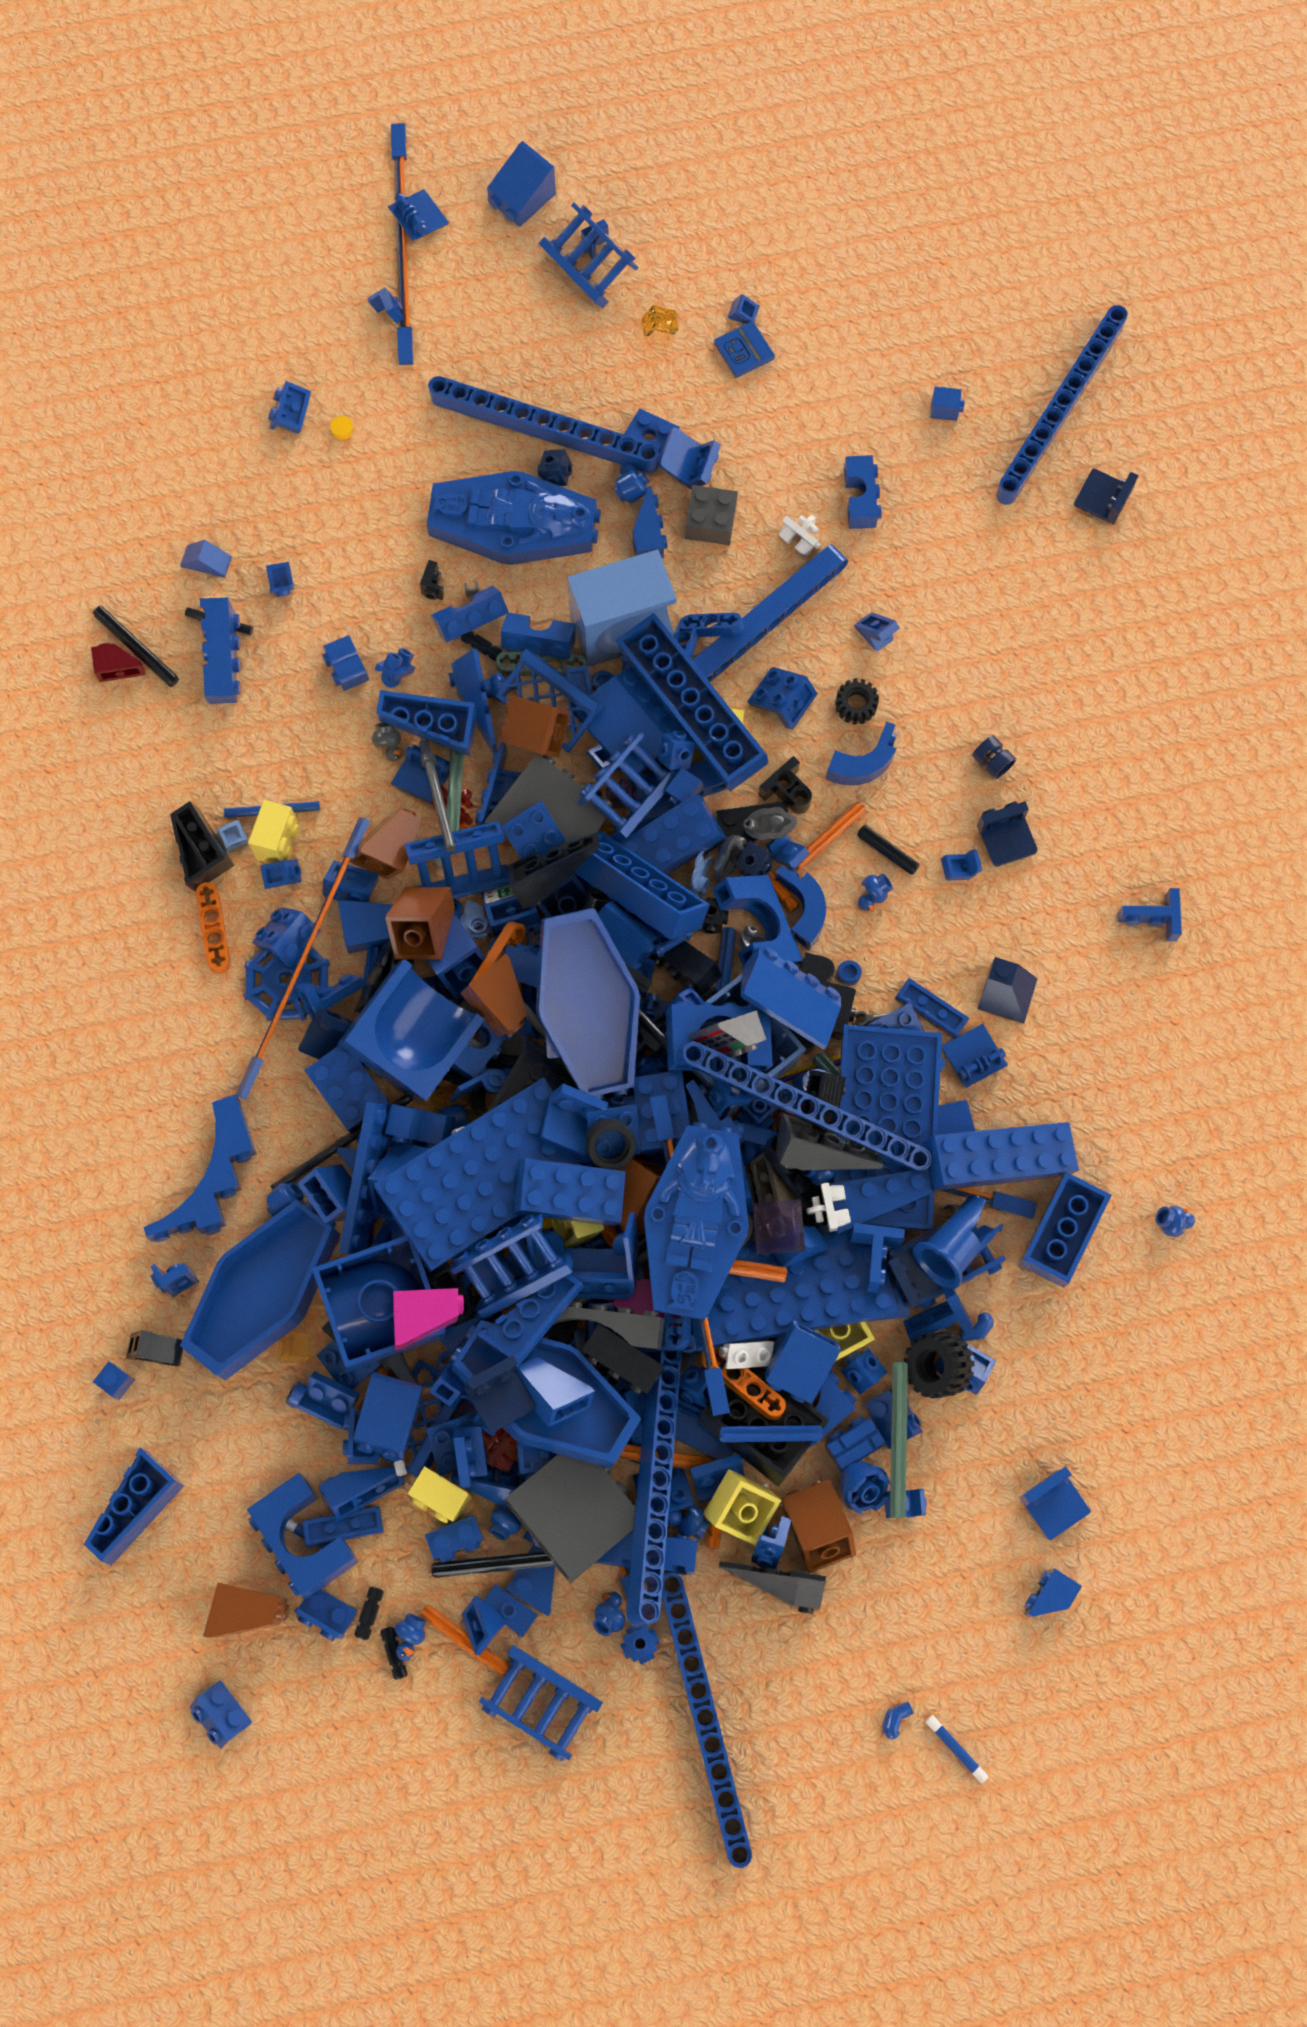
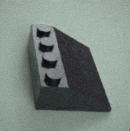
(771, 1459)

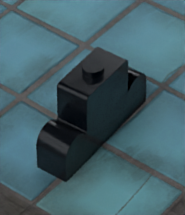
(823, 970)

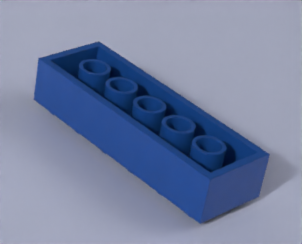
(643, 889)
(1001, 1156)

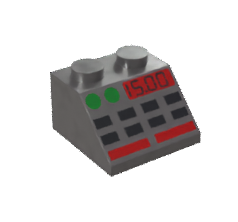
(732, 1035)

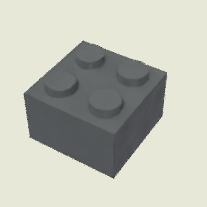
(711, 515)

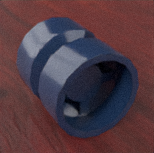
(999, 763)

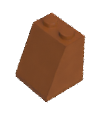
(534, 726)
(384, 846)
(420, 922)
(498, 998)
(640, 1183)
(819, 1525)
(243, 1610)

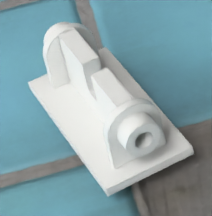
(747, 1354)

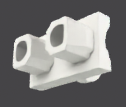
(792, 529)
(835, 1218)

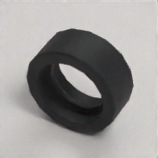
(621, 1159)

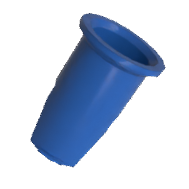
(955, 1244)

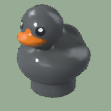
(388, 737)

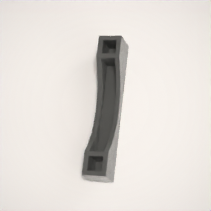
(637, 1330)

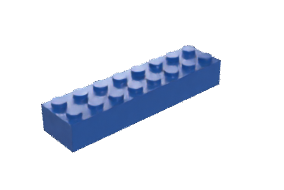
(692, 701)

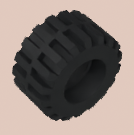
(956, 1364)

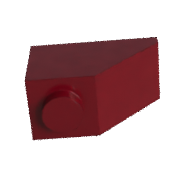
(114, 663)

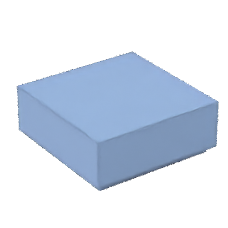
(232, 836)

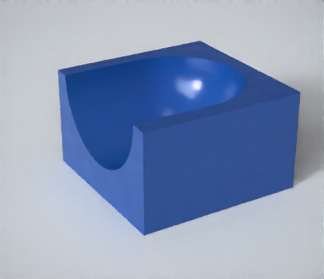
(410, 1033)
(360, 1300)

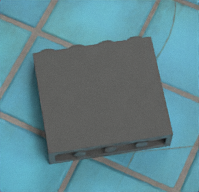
(558, 793)
(573, 1512)

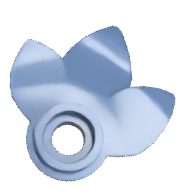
(700, 881)
(473, 918)

